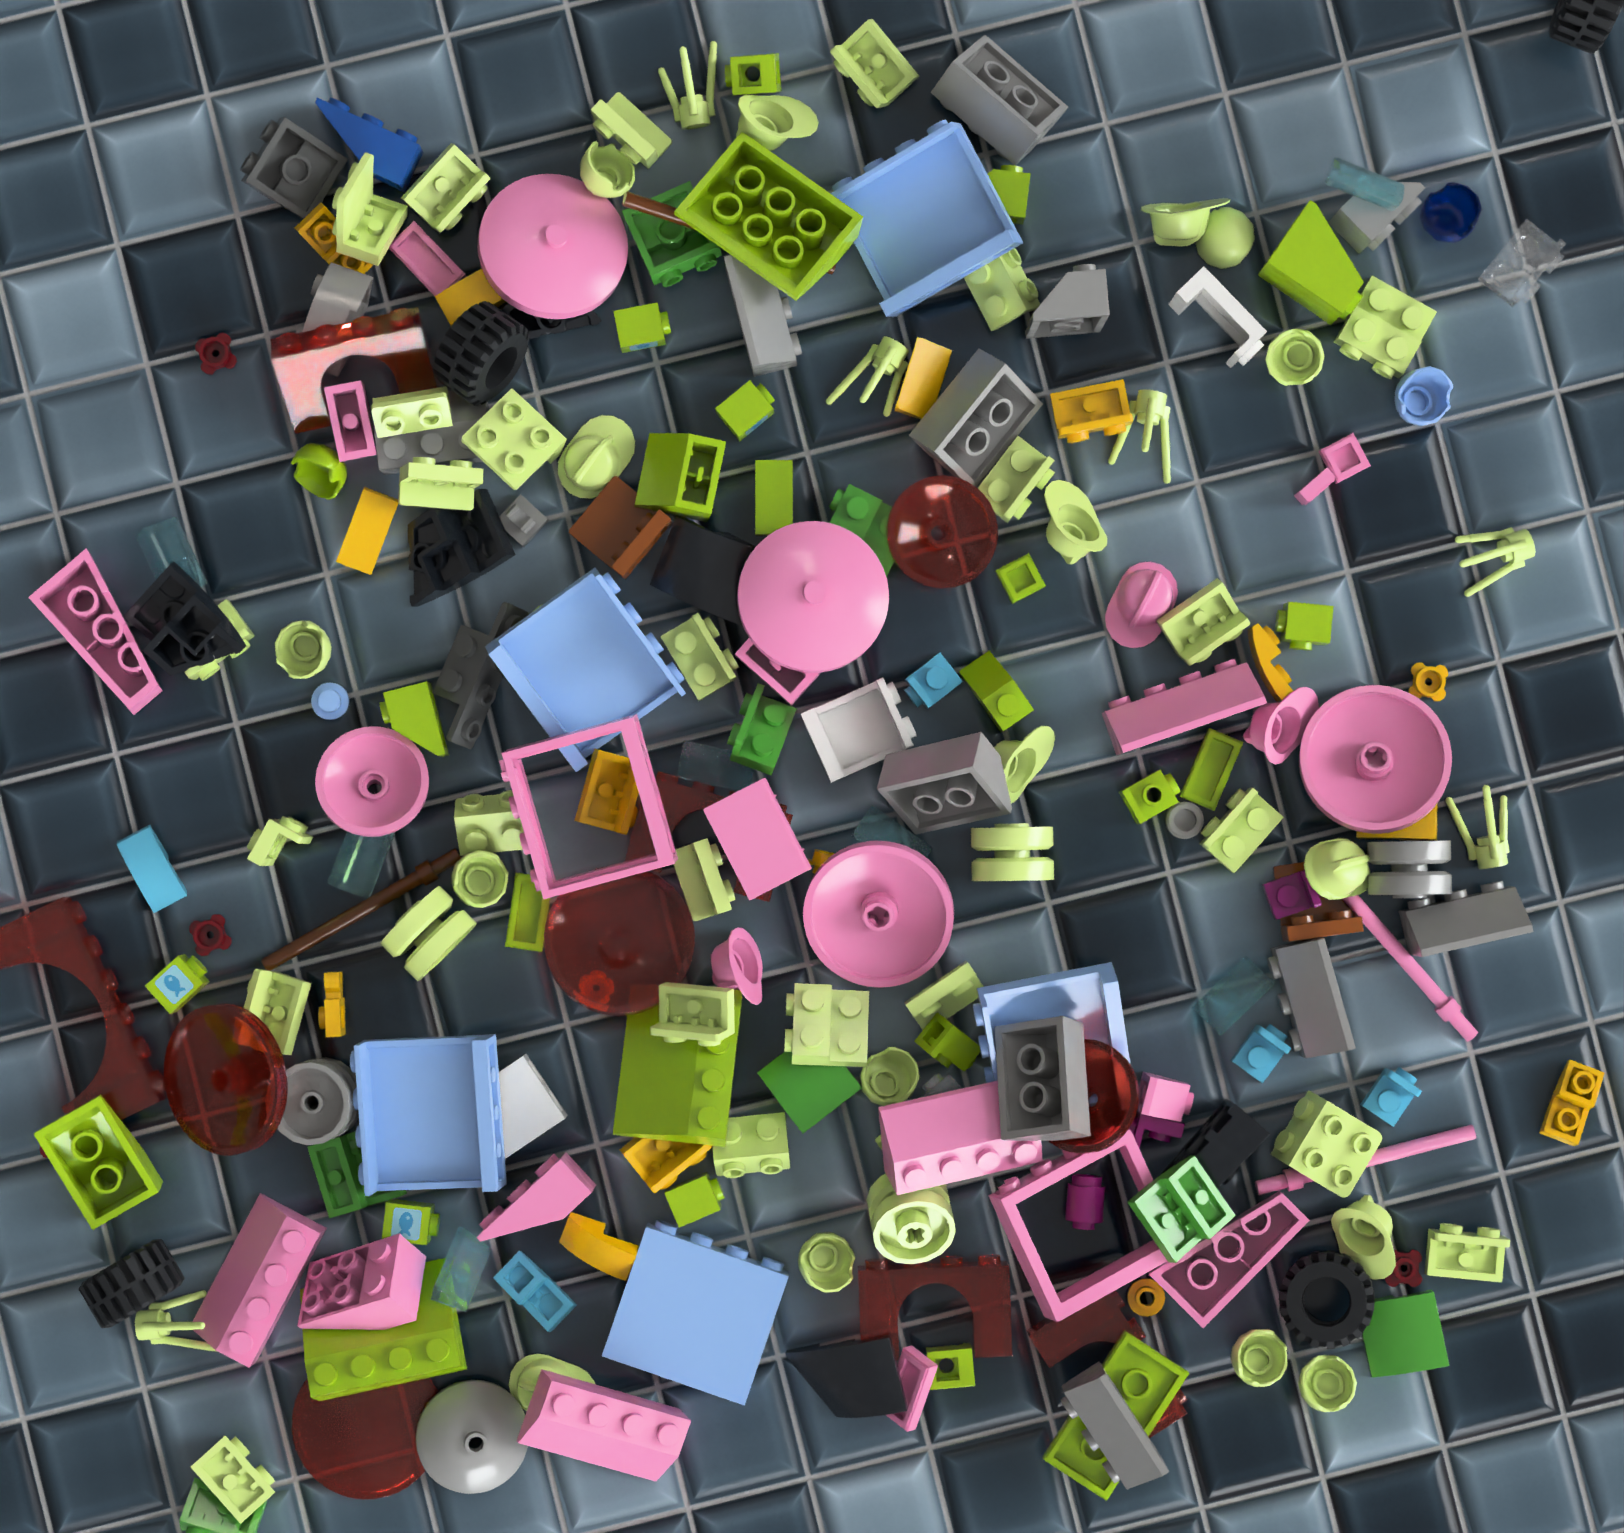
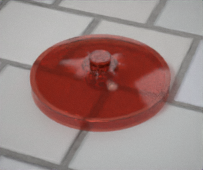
(619, 943)
(225, 1079)
(362, 1440)

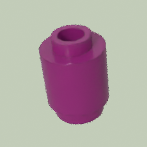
(1085, 1201)

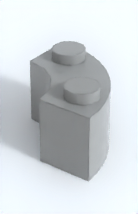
(338, 299)

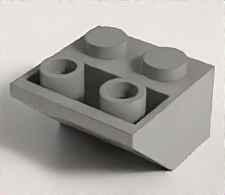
(1368, 224)

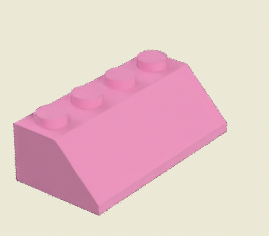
(1182, 707)
(948, 1139)
(257, 1280)
(603, 1426)

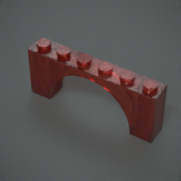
(60, 939)

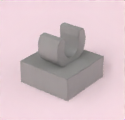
(522, 520)

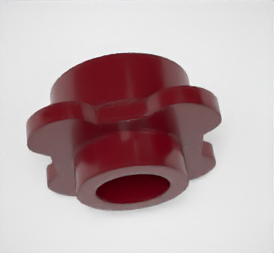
(207, 346)
(203, 943)
(1411, 1275)

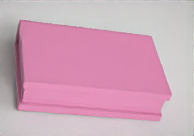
(757, 838)

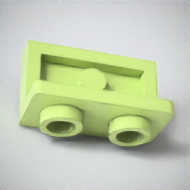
(874, 65)
(631, 128)
(446, 189)
(1003, 290)
(411, 412)
(438, 485)
(1203, 623)
(486, 824)
(268, 843)
(701, 880)
(279, 1004)
(694, 1013)
(753, 1146)
(1465, 1253)

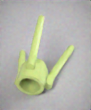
(693, 111)
(887, 358)
(1149, 410)
(1512, 547)
(1492, 848)
(156, 1324)

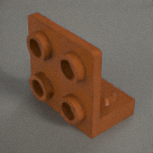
(618, 529)
(1326, 920)

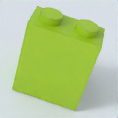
(1314, 268)

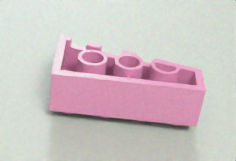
(92, 623)
(1228, 1261)

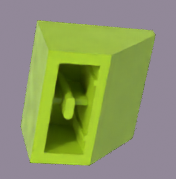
(680, 474)

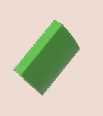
(808, 1090)
(337, 1174)
(1181, 1208)
(1405, 1335)

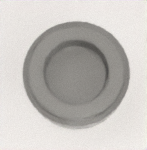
(1184, 820)

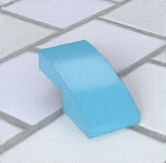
(151, 868)
(535, 1291)

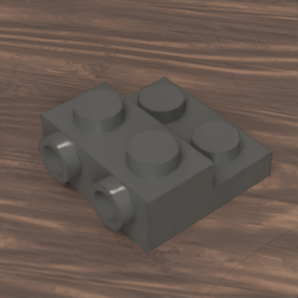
(292, 167)

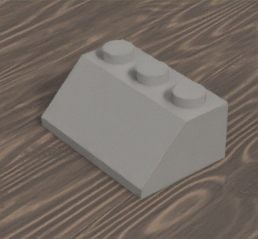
(998, 99)
(1074, 306)
(762, 319)
(976, 418)
(439, 443)
(946, 783)
(1464, 919)
(1311, 998)
(1042, 1080)
(1112, 1428)

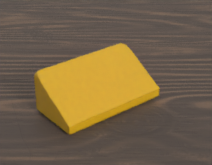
(923, 378)

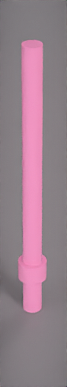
(1446, 1006)
(1295, 1180)

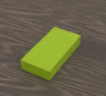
(773, 495)
(1211, 769)
(527, 915)

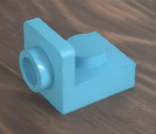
(932, 682)
(1261, 1051)
(1391, 1095)

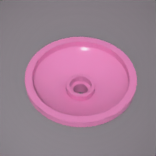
(369, 758)

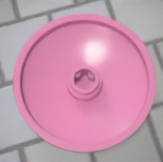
(552, 246)
(812, 596)
(1375, 759)
(878, 914)

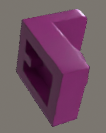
(1290, 895)
(1158, 1128)

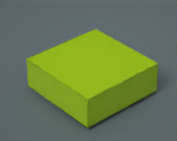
(1020, 578)

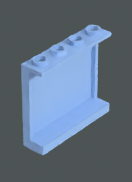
(927, 217)
(584, 663)
(1079, 994)
(429, 1113)
(696, 1312)

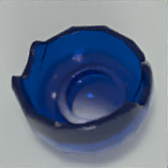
(1451, 213)

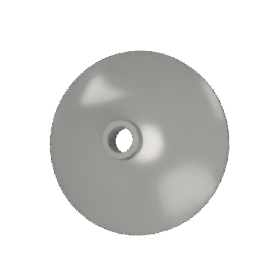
(466, 1412)

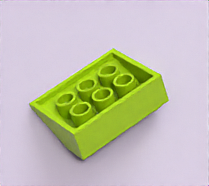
(770, 217)
(675, 1087)
(365, 1360)

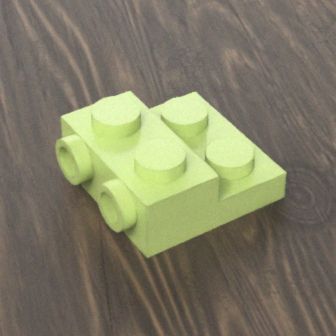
(1385, 328)
(827, 1026)

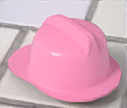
(1139, 600)
(1280, 725)
(738, 965)

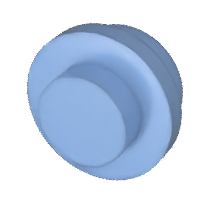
(330, 701)

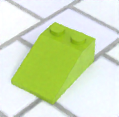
(99, 1161)

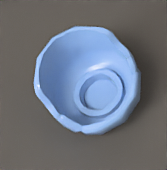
(1423, 396)

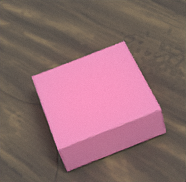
(1344, 458)
(1315, 486)

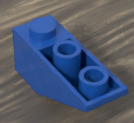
(394, 153)

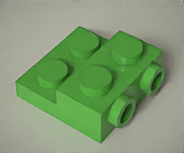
(667, 246)
(866, 518)

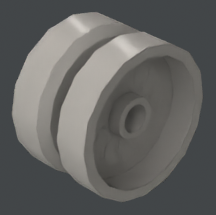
(1409, 868)
(320, 1121)

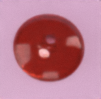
(966, 526)
(1117, 1091)

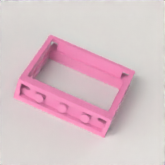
(532, 837)
(1098, 1284)

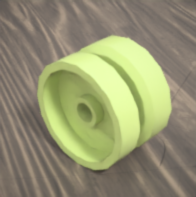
(1012, 853)
(426, 931)
(912, 1224)

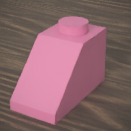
(351, 420)
(1164, 1097)

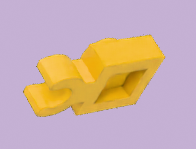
(332, 1015)

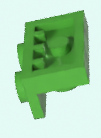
(762, 732)
(208, 1515)

